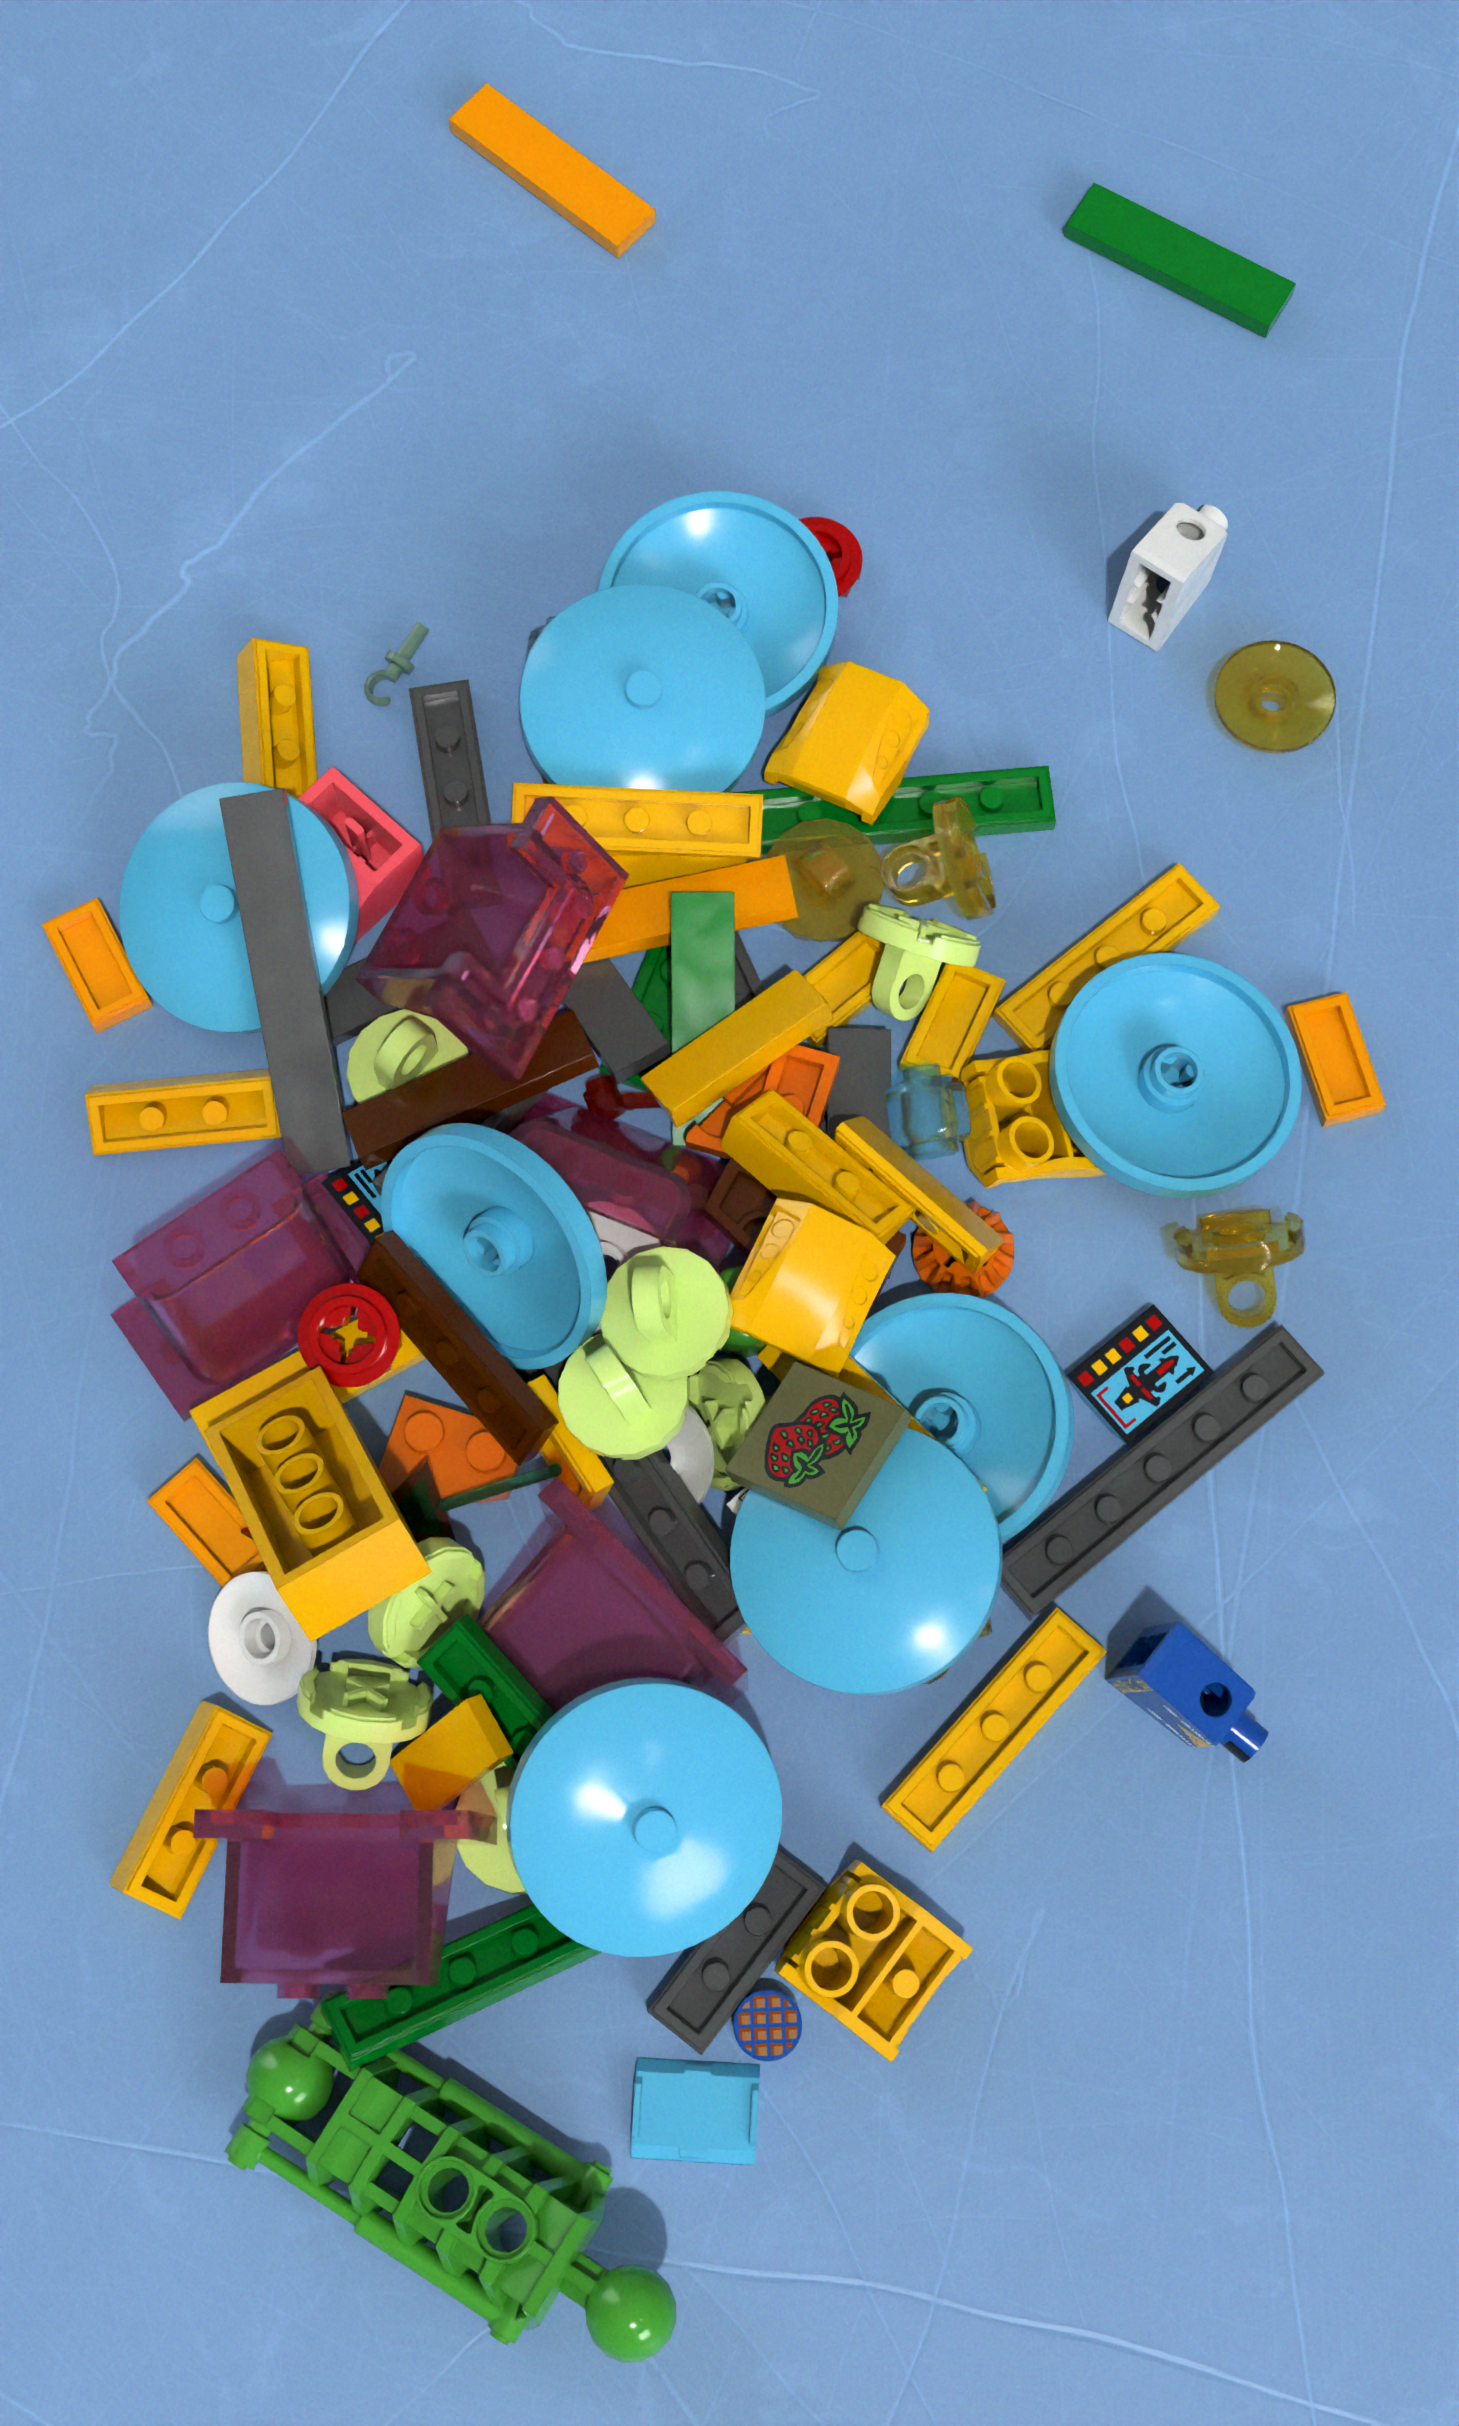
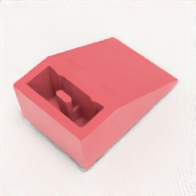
(378, 847)

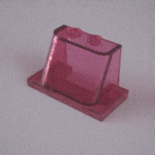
(496, 931)
(628, 1175)
(232, 1280)
(600, 1616)
(338, 1896)

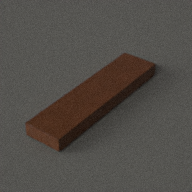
(464, 1093)
(458, 1349)

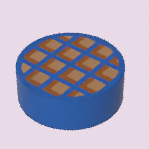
(767, 2025)

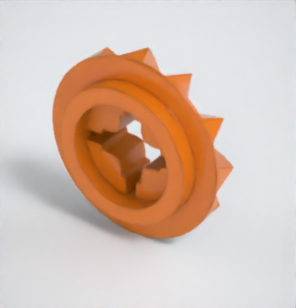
(932, 1259)

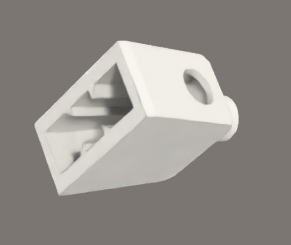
(1181, 550)

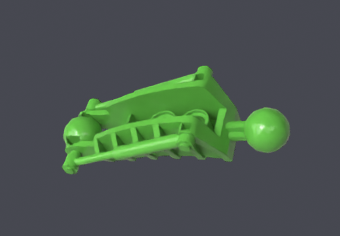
(291, 2081)

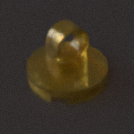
(951, 863)
(831, 877)
(1239, 1249)

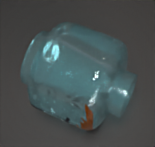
(928, 1113)

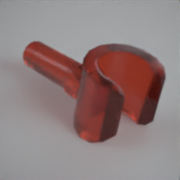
(605, 1098)

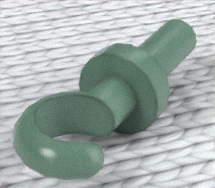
(398, 663)

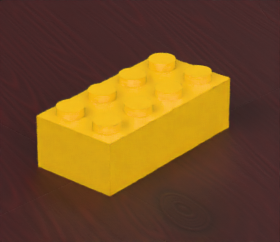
(316, 1504)

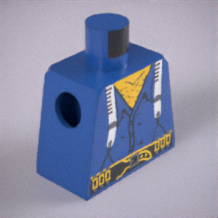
(1168, 1674)

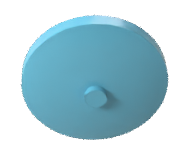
(752, 567)
(642, 694)
(185, 916)
(1175, 1075)
(500, 1239)
(981, 1390)
(886, 1594)
(644, 1817)

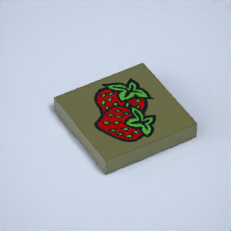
(818, 1445)

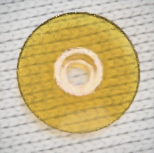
(1278, 674)

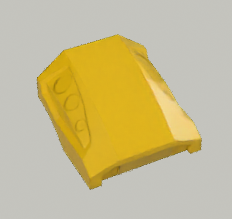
(851, 739)
(1016, 1123)
(809, 1284)
(887, 1952)

